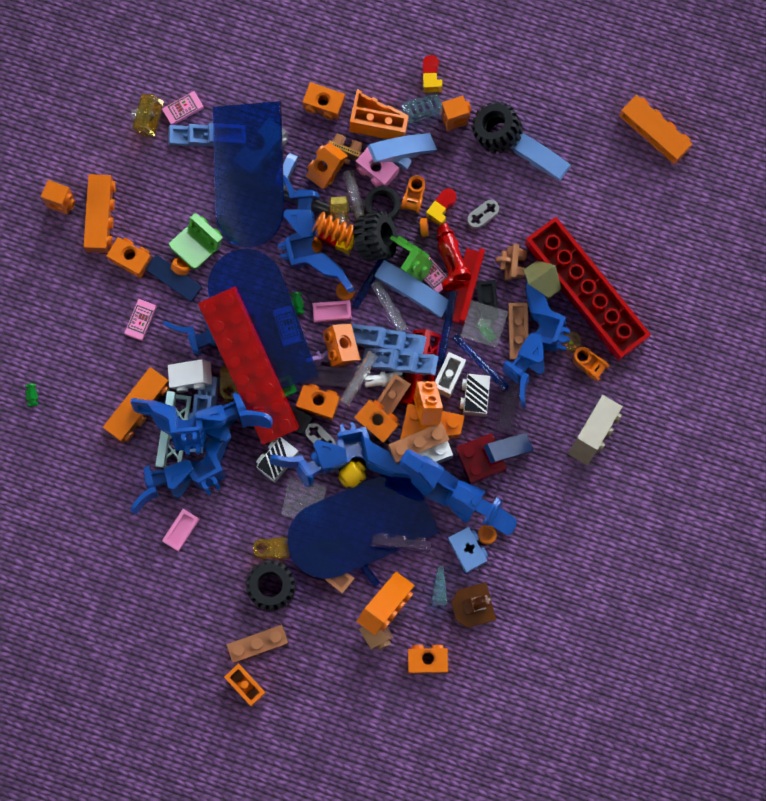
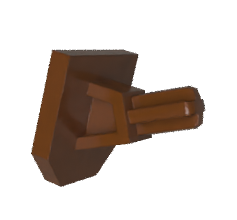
(473, 606)

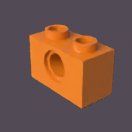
(316, 93)
(455, 113)
(333, 158)
(58, 197)
(118, 254)
(341, 345)
(428, 403)
(326, 410)
(366, 418)
(439, 664)
(245, 685)

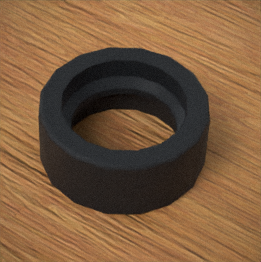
(385, 191)

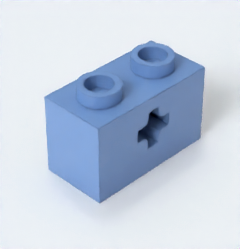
(458, 543)

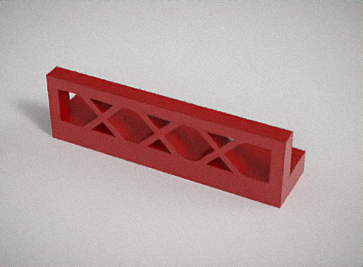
(473, 261)
(414, 378)

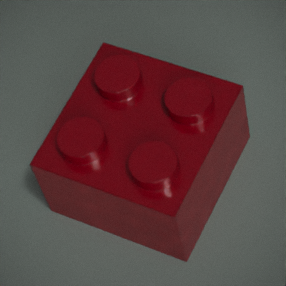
(476, 462)

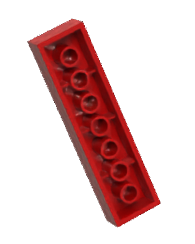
(588, 289)
(248, 362)

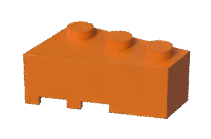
(376, 119)
(451, 422)

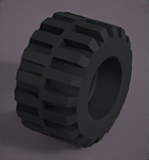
(491, 116)
(373, 236)
(263, 570)

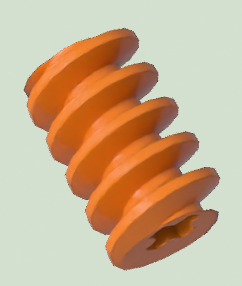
(334, 229)

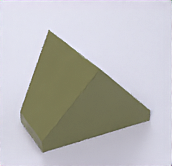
(543, 278)

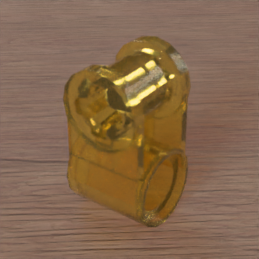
(226, 384)
(276, 548)

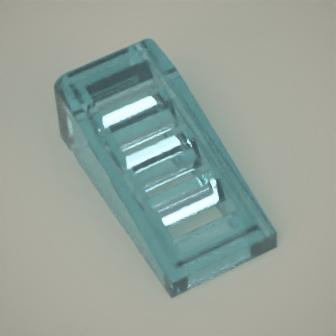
(420, 101)
(439, 594)

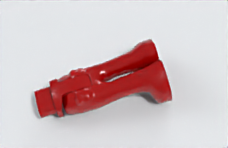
(451, 256)

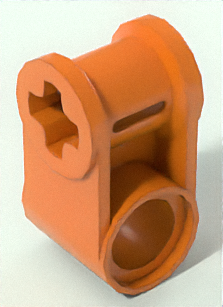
(413, 197)
(591, 363)

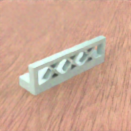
(163, 447)

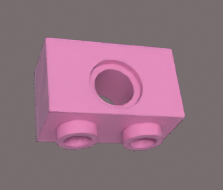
(379, 178)

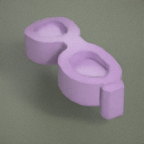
(320, 357)

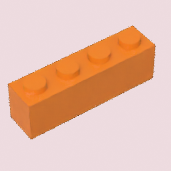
(656, 129)
(98, 213)
(125, 419)
(386, 604)

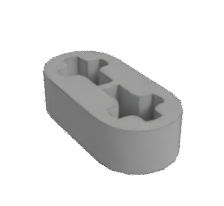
(480, 211)
(321, 432)

